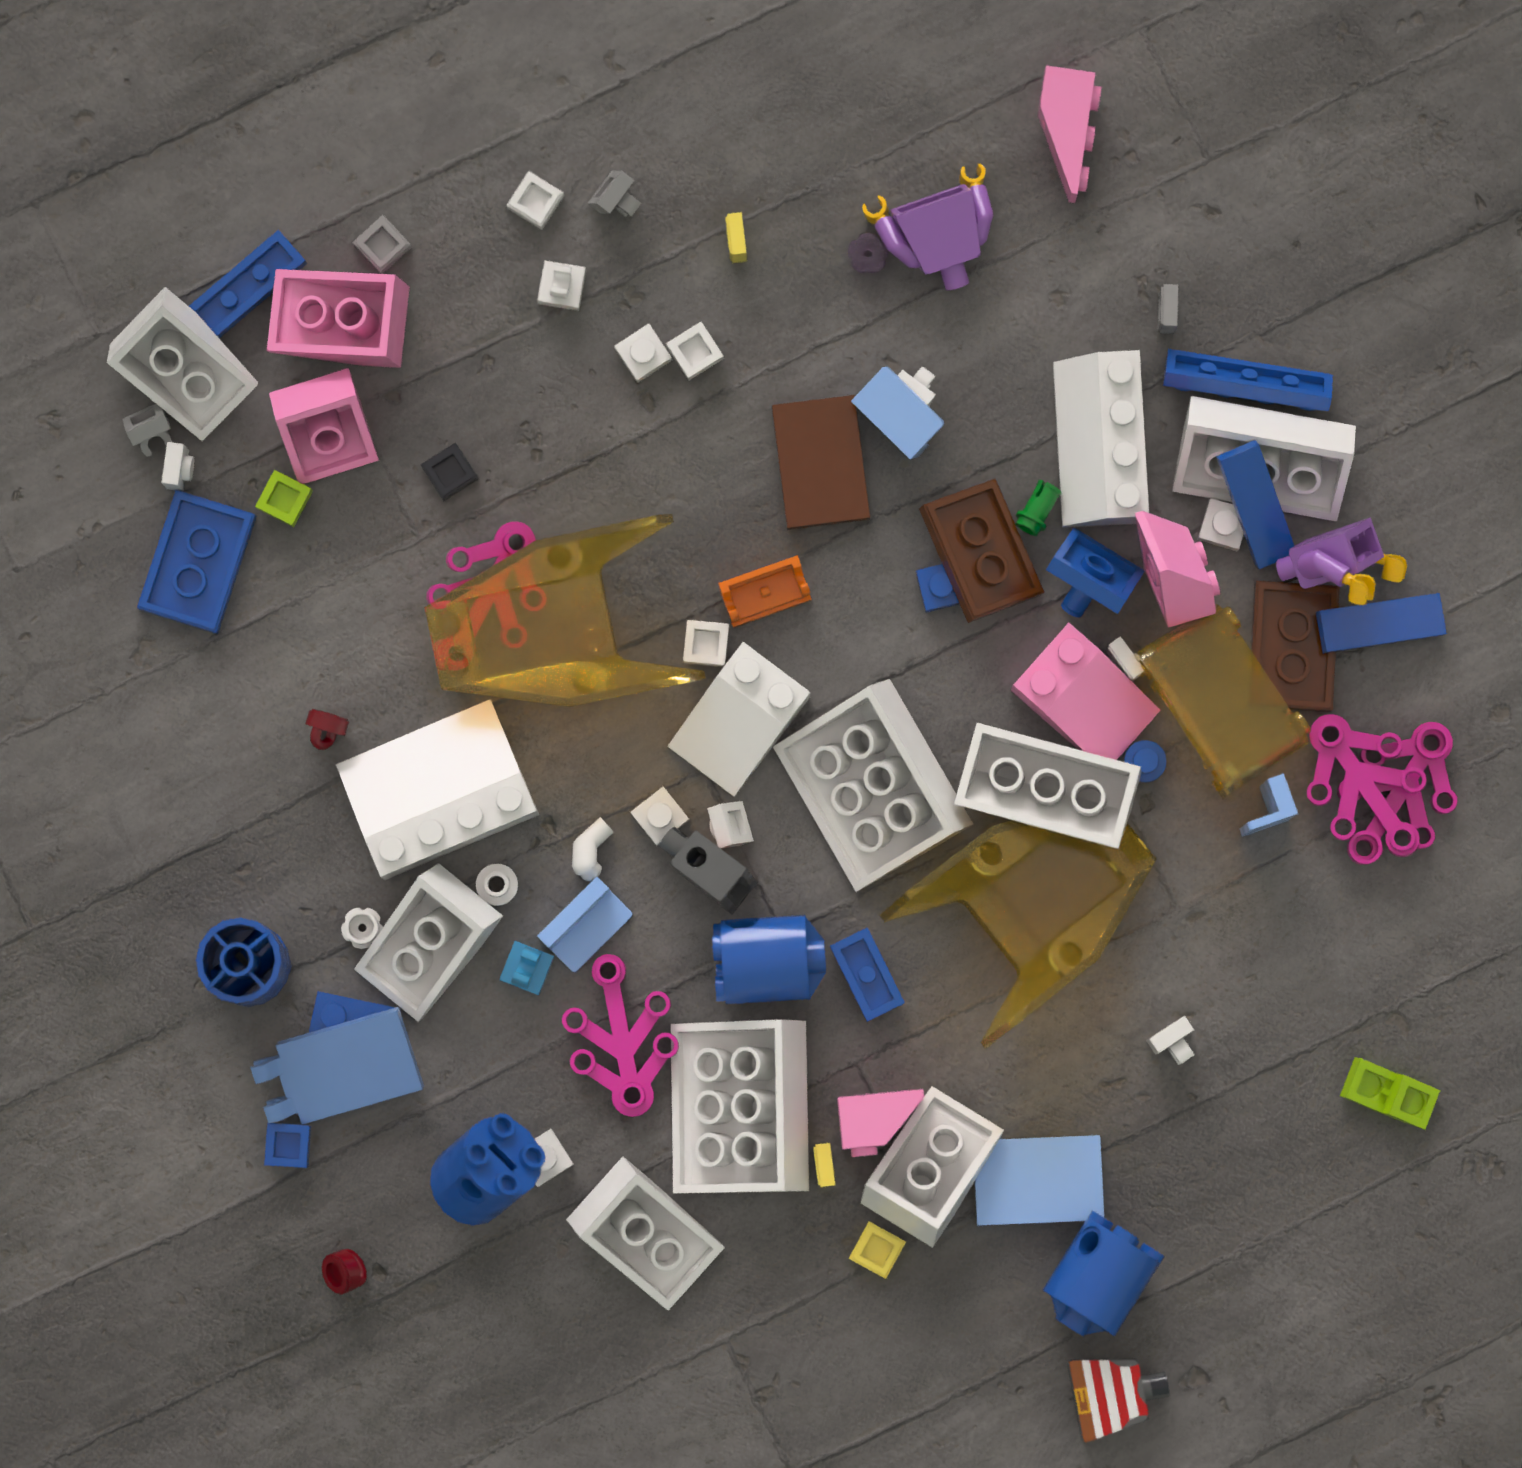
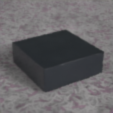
(449, 471)

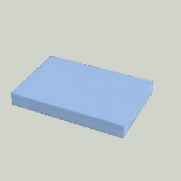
(1040, 1181)

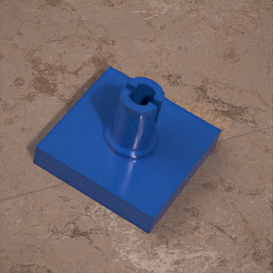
(1093, 574)

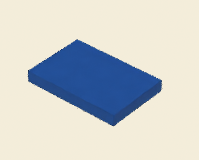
(196, 562)

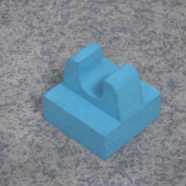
(526, 968)

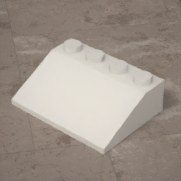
(872, 784)
(436, 790)
(740, 1107)

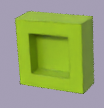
(284, 498)

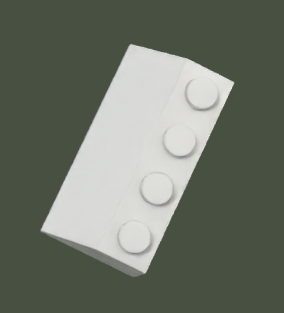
(1100, 438)
(1303, 454)
(1048, 785)

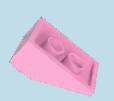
(339, 317)
(1085, 696)

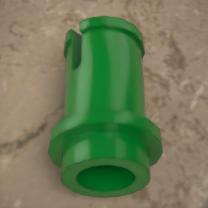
(1037, 509)

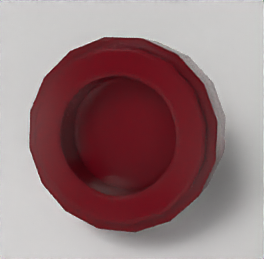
(328, 722)
(344, 1271)

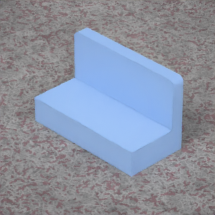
(898, 412)
(1278, 804)
(585, 925)

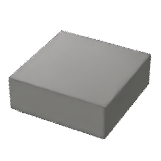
(382, 244)
(1168, 308)

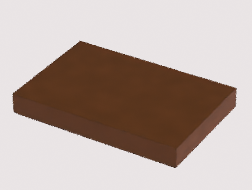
(820, 462)
(981, 550)
(1290, 645)

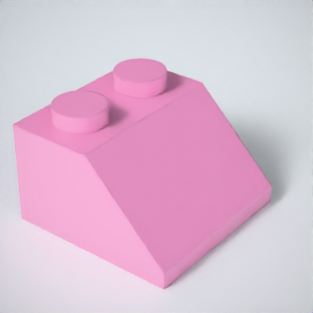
(323, 426)
(1176, 570)
(874, 1119)

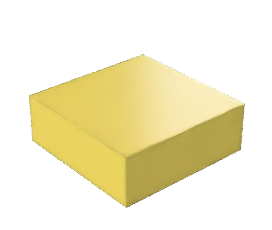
(736, 237)
(824, 1165)
(877, 1250)

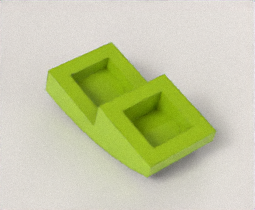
(1390, 1093)

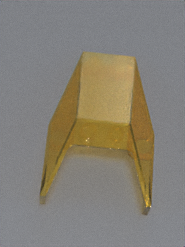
(544, 624)
(1040, 900)

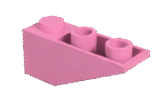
(1064, 116)

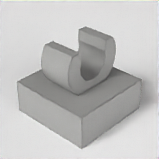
(613, 195)
(147, 424)

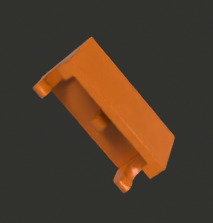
(765, 591)

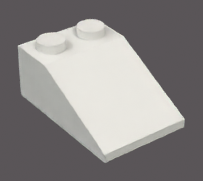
(181, 364)
(739, 719)
(428, 941)
(931, 1166)
(644, 1233)

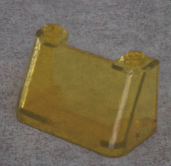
(1223, 699)

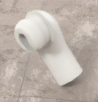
(585, 850)

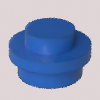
(1149, 757)

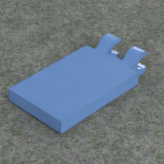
(341, 1068)

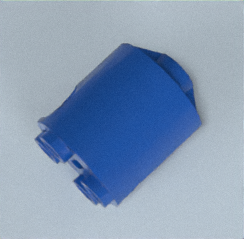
(767, 959)
(228, 977)
(486, 1170)
(1100, 1277)

